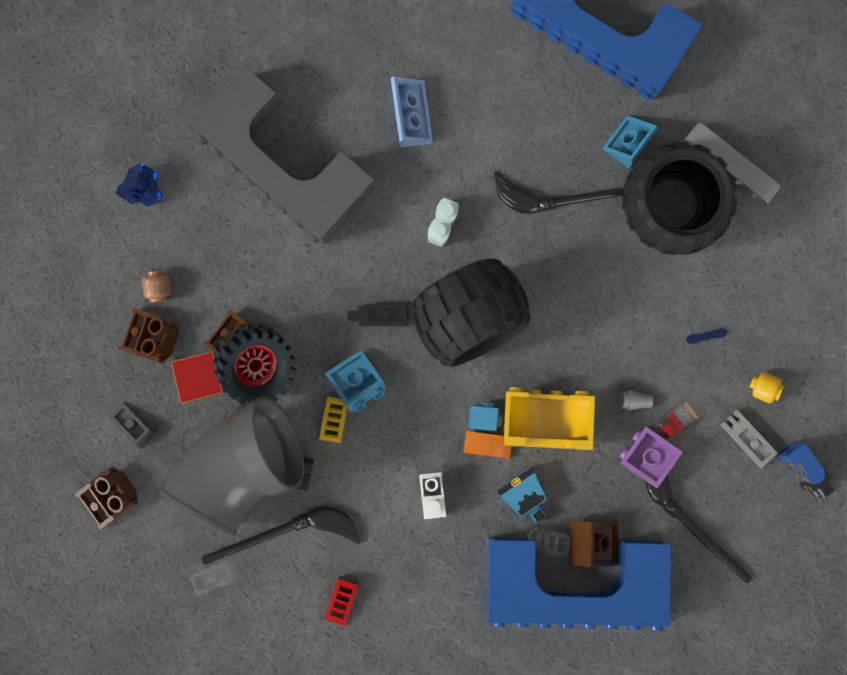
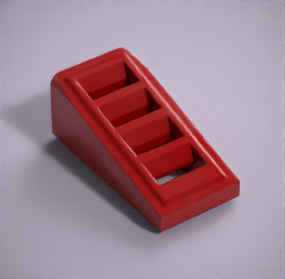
(346, 584)

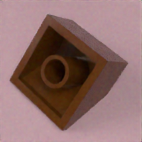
(593, 543)

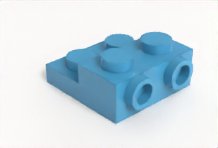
(356, 381)

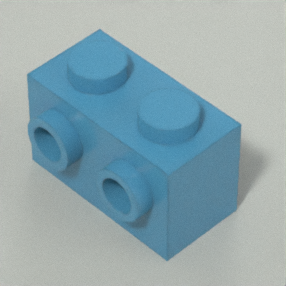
(484, 417)

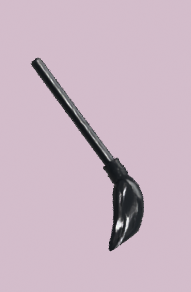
(528, 203)
(663, 497)
(320, 518)

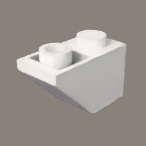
(432, 495)

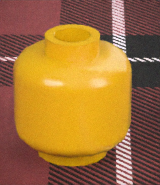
(767, 387)

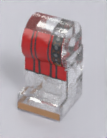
(676, 420)

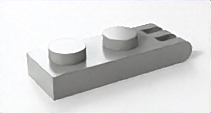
(749, 439)

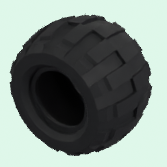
(705, 176)
(471, 312)

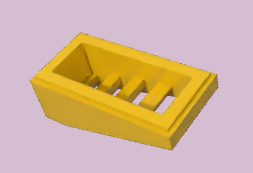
(332, 438)

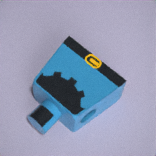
(524, 495)

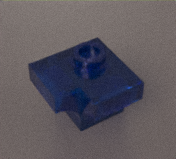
(140, 186)

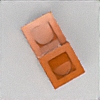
(486, 445)

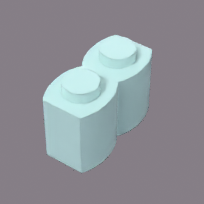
(441, 226)

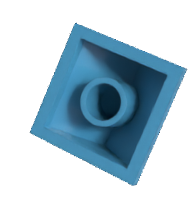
(629, 140)

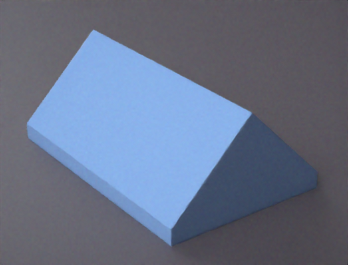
(411, 111)

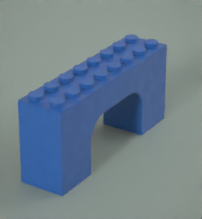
(637, 60)
(634, 601)

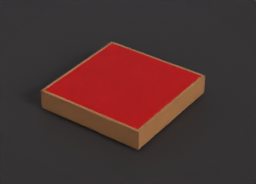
(196, 377)

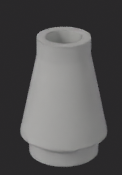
(634, 400)

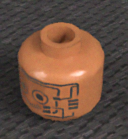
(156, 286)

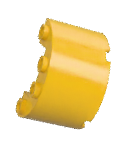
(549, 419)

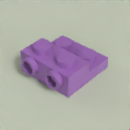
(650, 456)

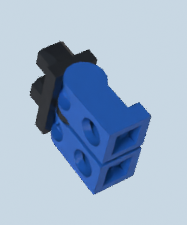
(807, 469)

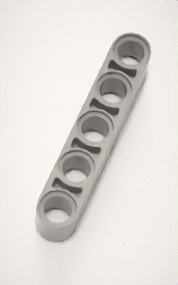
(745, 173)

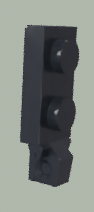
(380, 315)

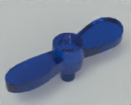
(706, 336)

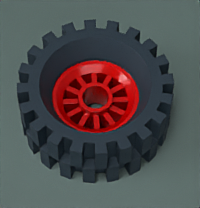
(239, 378)

